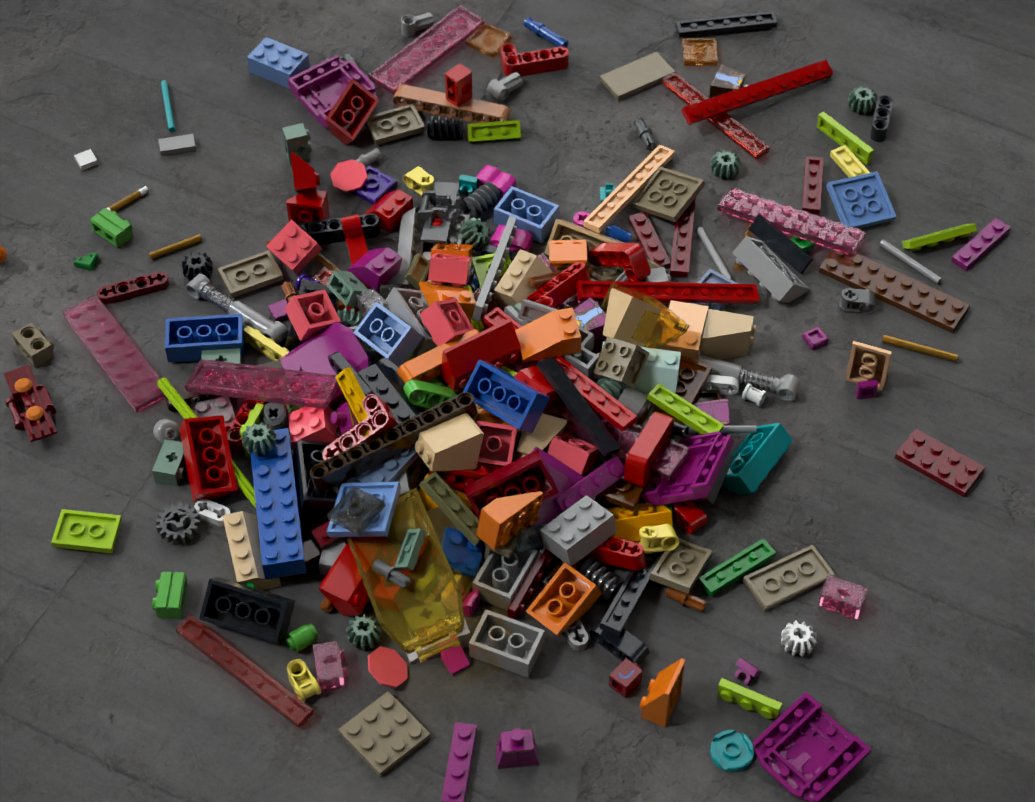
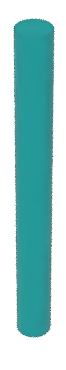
(168, 108)

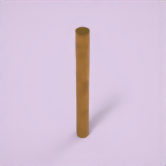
(920, 348)

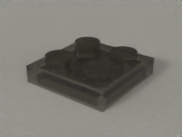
(356, 510)

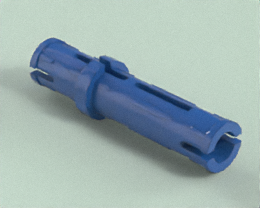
(540, 30)

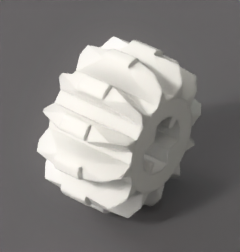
(798, 638)

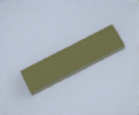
(452, 506)

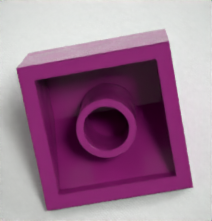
(377, 267)

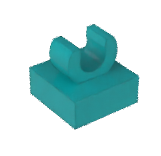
(467, 184)
(606, 191)

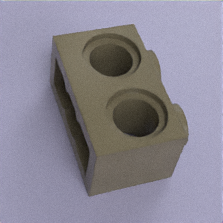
(33, 344)

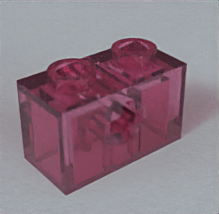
(842, 596)
(329, 666)

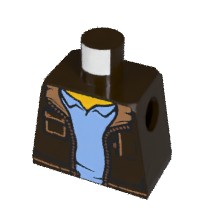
(726, 81)

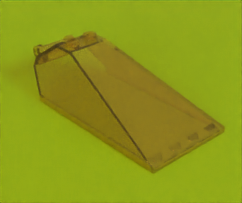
(431, 603)

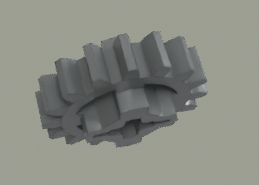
(178, 523)

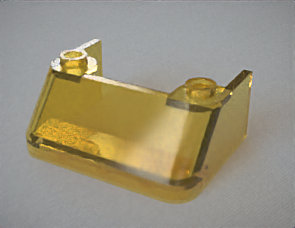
(653, 328)

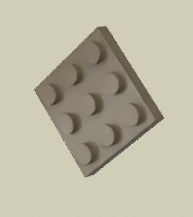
(667, 194)
(384, 733)

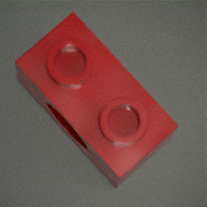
(458, 85)

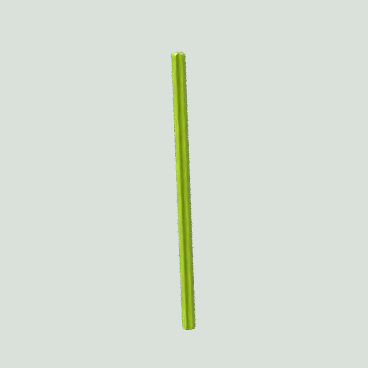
(186, 412)

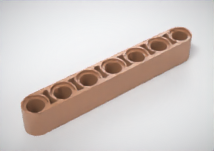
(436, 103)

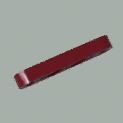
(132, 284)

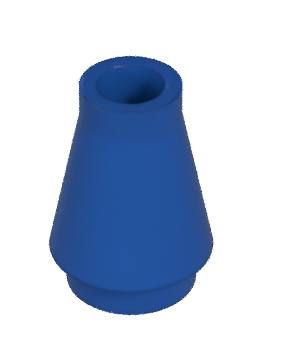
(617, 233)

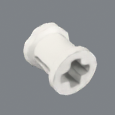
(754, 395)

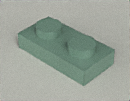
(410, 549)

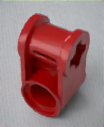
(688, 516)

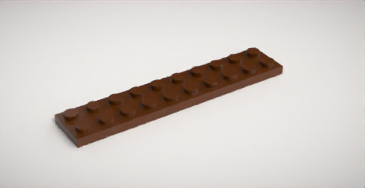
(690, 382)

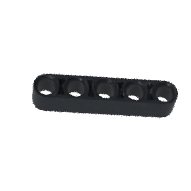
(331, 230)

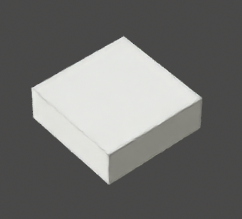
(86, 159)

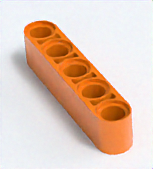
(429, 364)

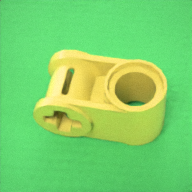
(419, 180)
(658, 538)
(303, 683)

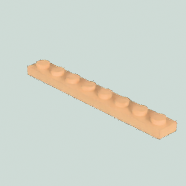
(628, 189)

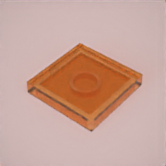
(488, 39)
(699, 52)

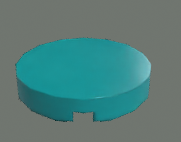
(731, 751)

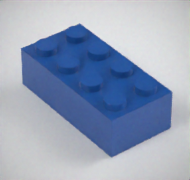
(191, 335)
(506, 396)

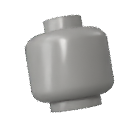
(167, 430)

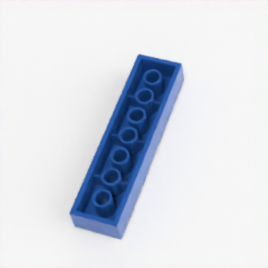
(278, 510)

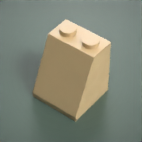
(624, 315)
(727, 334)
(545, 430)
(451, 444)

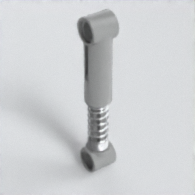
(202, 287)
(785, 387)

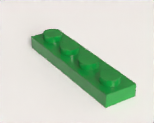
(736, 567)

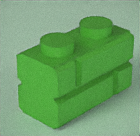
(112, 227)
(170, 595)

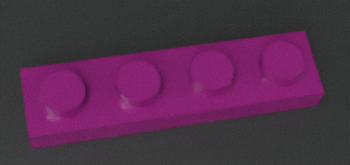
(980, 244)
(591, 484)
(459, 762)

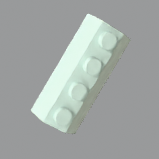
(661, 368)

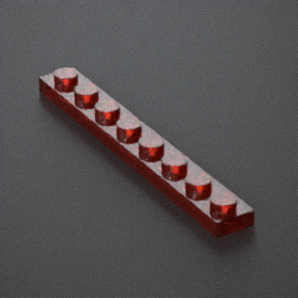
(723, 122)
(244, 671)

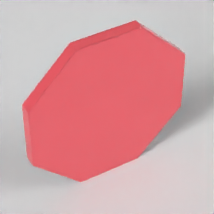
(349, 176)
(387, 667)

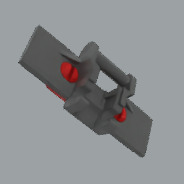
(444, 211)

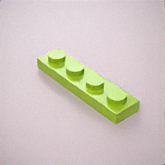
(844, 137)
(946, 235)
(683, 410)

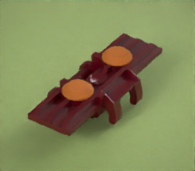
(36, 401)

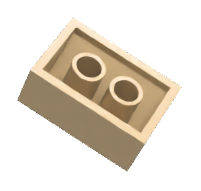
(514, 283)

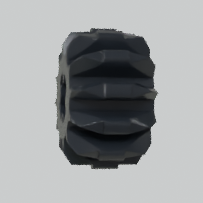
(197, 264)

